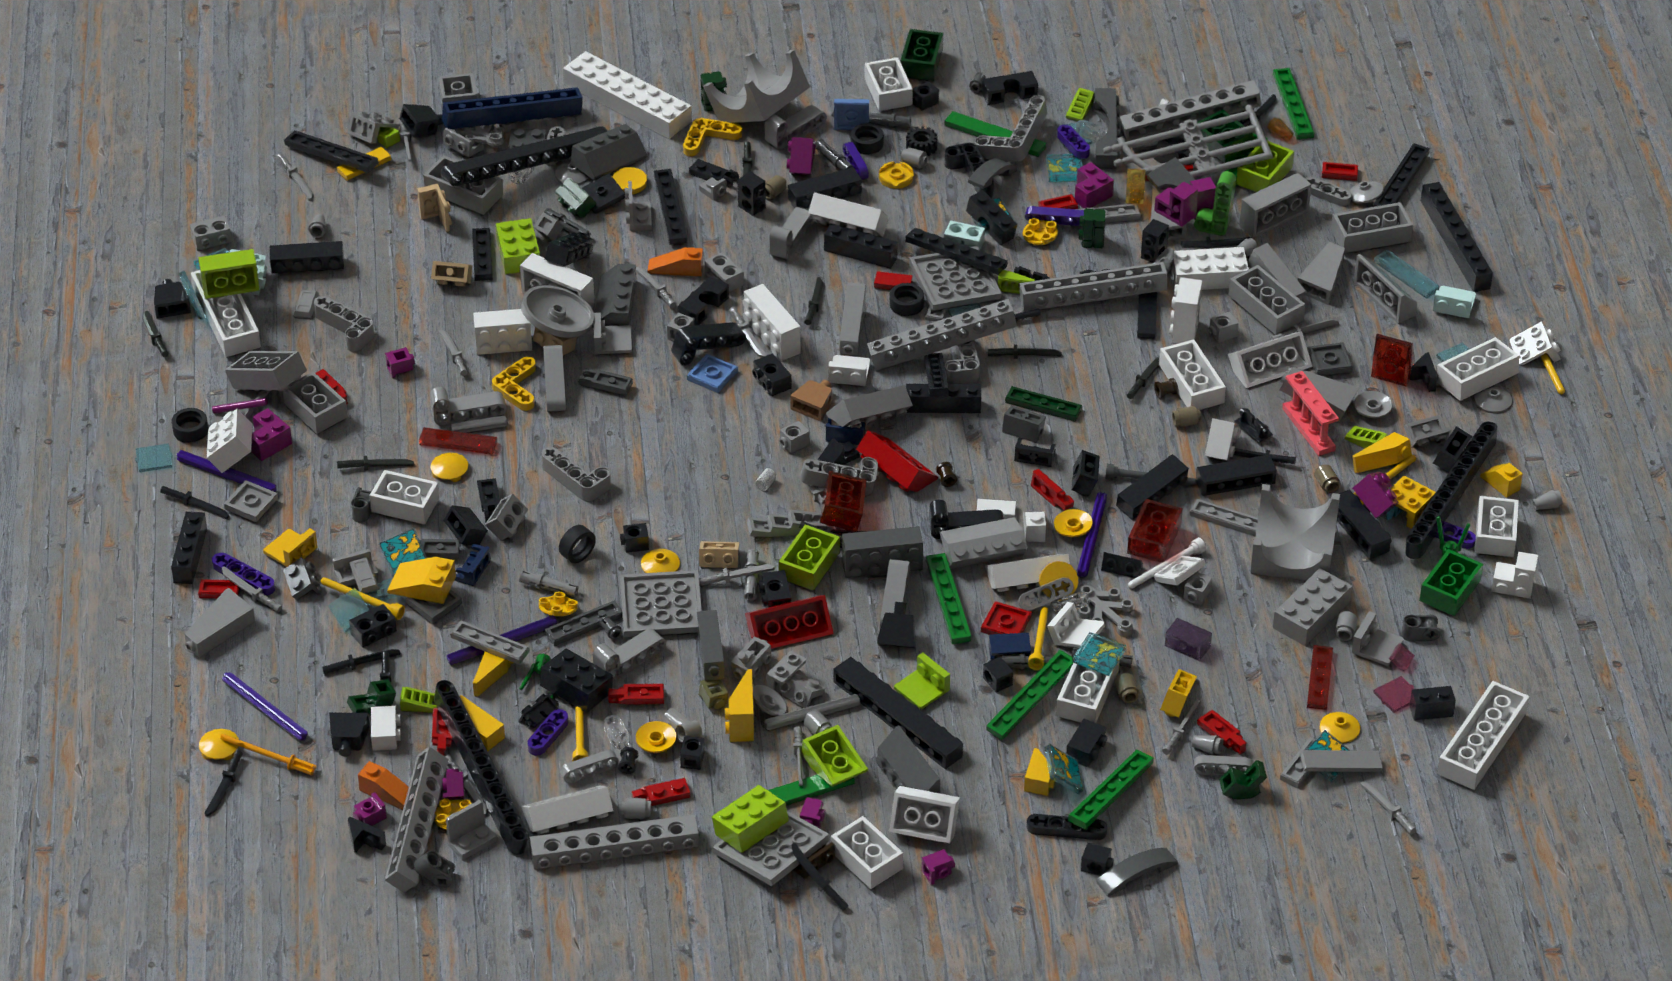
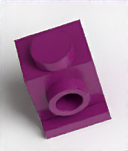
(399, 361)
(453, 784)
(370, 810)
(813, 812)
(937, 866)

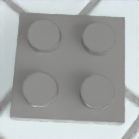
(251, 501)

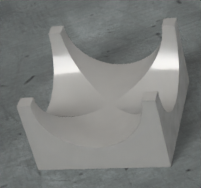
(762, 92)
(1292, 539)

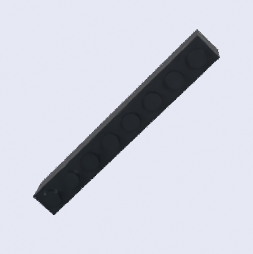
(1456, 237)
(897, 711)

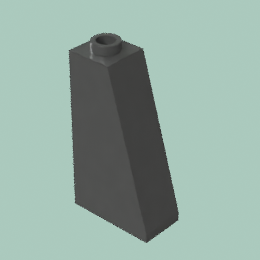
(710, 645)

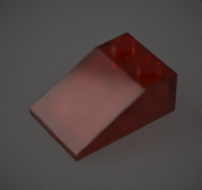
(1392, 360)

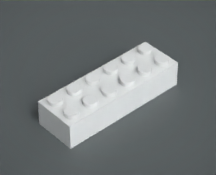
(228, 319)
(1483, 735)

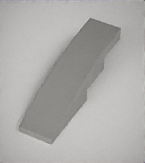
(783, 525)

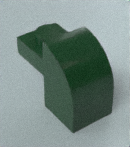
(379, 694)
(1242, 784)

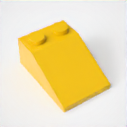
(424, 579)
(741, 711)

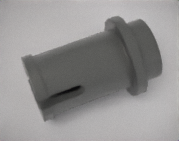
(976, 84)
(613, 631)

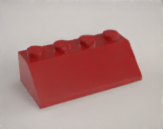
(896, 462)
(791, 622)

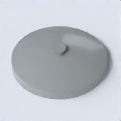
(557, 311)

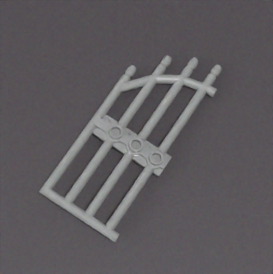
(1197, 145)

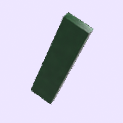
(1043, 403)

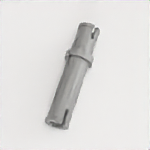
(751, 580)
(540, 581)

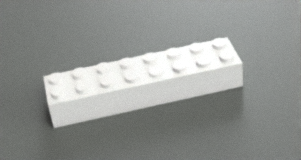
(627, 95)

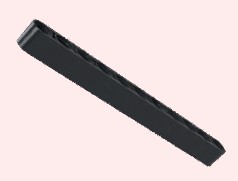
(515, 158)
(1451, 490)
(481, 767)

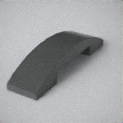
(987, 171)
(1134, 867)

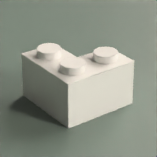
(1221, 439)
(1516, 579)

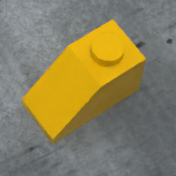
(1504, 478)
(1037, 776)

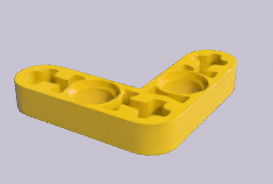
(732, 132)
(505, 383)

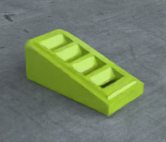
(1081, 103)
(388, 136)
(1006, 278)
(1369, 436)
(409, 703)

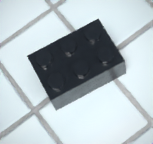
(576, 680)

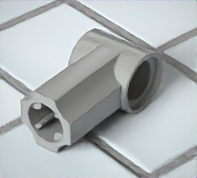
(682, 725)

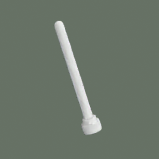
(1196, 546)

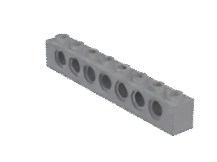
(1169, 115)
(1093, 286)
(942, 334)
(416, 819)
(614, 841)

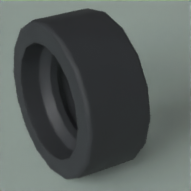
(869, 130)
(906, 308)
(189, 415)
(570, 539)

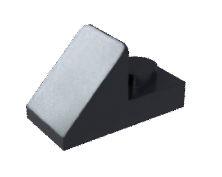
(1425, 371)
(839, 453)
(365, 833)

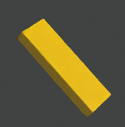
(349, 172)

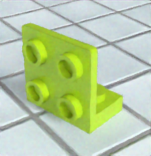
(925, 683)

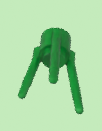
(1451, 545)
(540, 660)

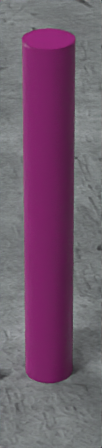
(239, 405)

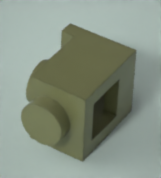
(713, 697)

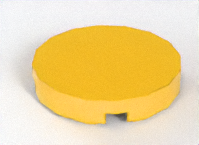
(896, 175)
(637, 176)
(1055, 571)

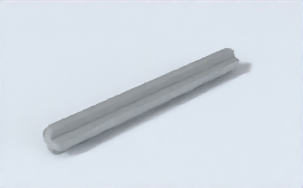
(799, 715)

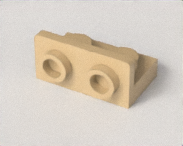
(718, 554)

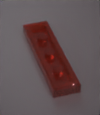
(458, 440)
(1320, 677)

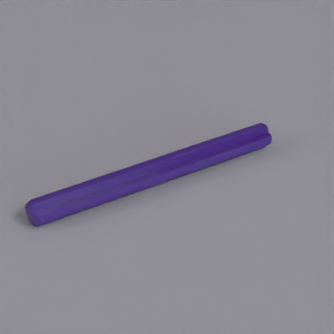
(230, 473)
(1091, 536)
(515, 635)
(265, 706)

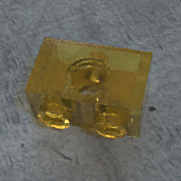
(1135, 186)

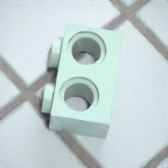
(965, 234)

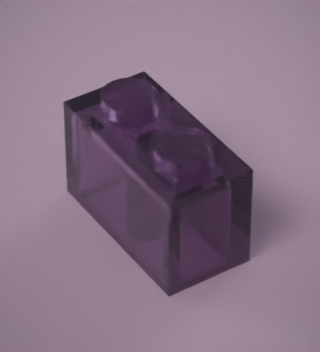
(1188, 639)

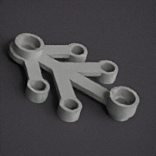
(493, 139)
(1124, 626)

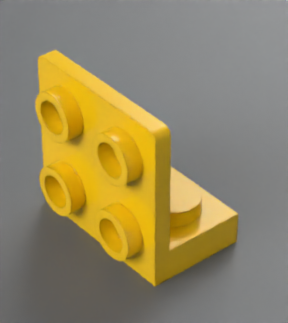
(1412, 498)
(291, 546)

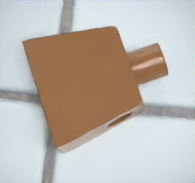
(812, 399)

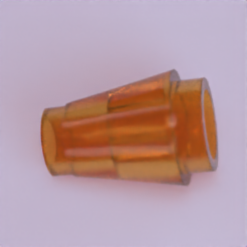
(1280, 129)

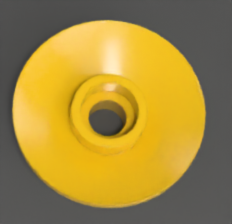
(1073, 523)
(660, 561)
(1341, 726)
(655, 737)

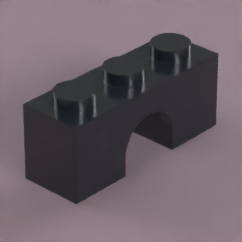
(1020, 83)
(1001, 225)
(710, 292)

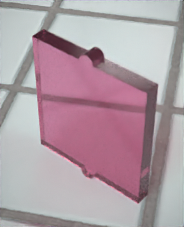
(1395, 694)

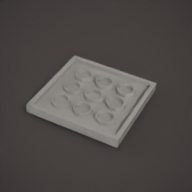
(952, 282)
(660, 602)
(773, 856)

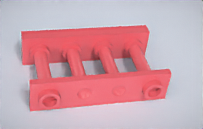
(1306, 422)

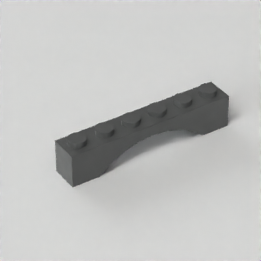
(1105, 107)

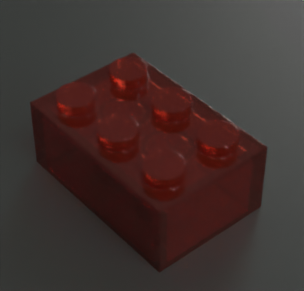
(843, 501)
(1154, 530)

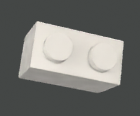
(384, 728)

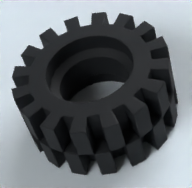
(922, 140)

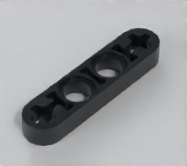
(1066, 829)

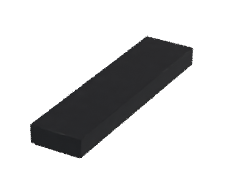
(482, 254)
(1147, 315)

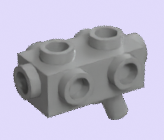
(751, 657)

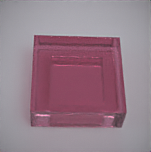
(1401, 657)

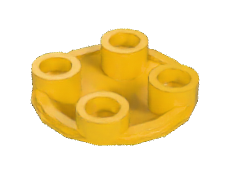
(1040, 231)
(449, 466)
(557, 605)
(214, 748)
(448, 807)

